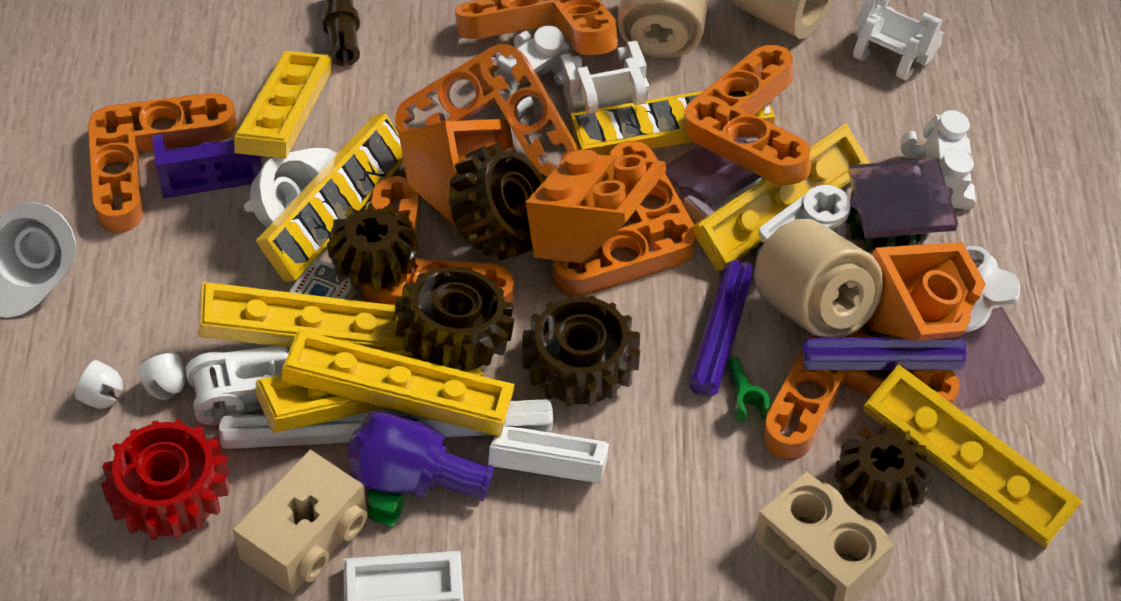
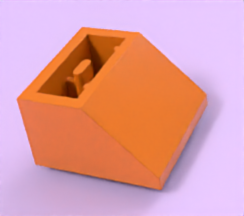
(587, 202)

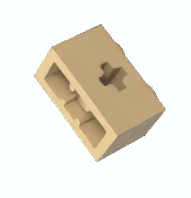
(301, 522)

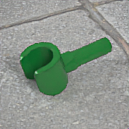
(746, 393)
(385, 507)

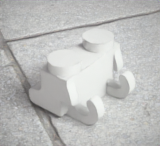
(898, 33)
(543, 54)
(608, 88)
(951, 146)

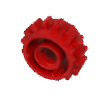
(170, 505)

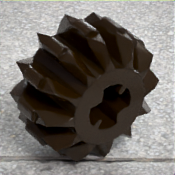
(373, 246)
(883, 473)

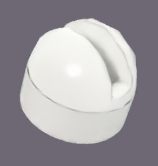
(163, 375)
(96, 385)

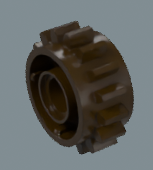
(491, 199)
(454, 318)
(576, 375)

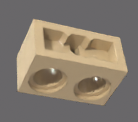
(814, 549)

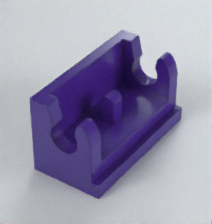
(202, 167)

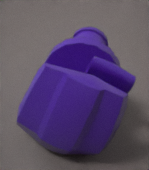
(409, 457)

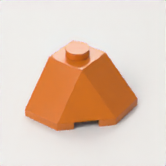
(435, 149)
(926, 291)

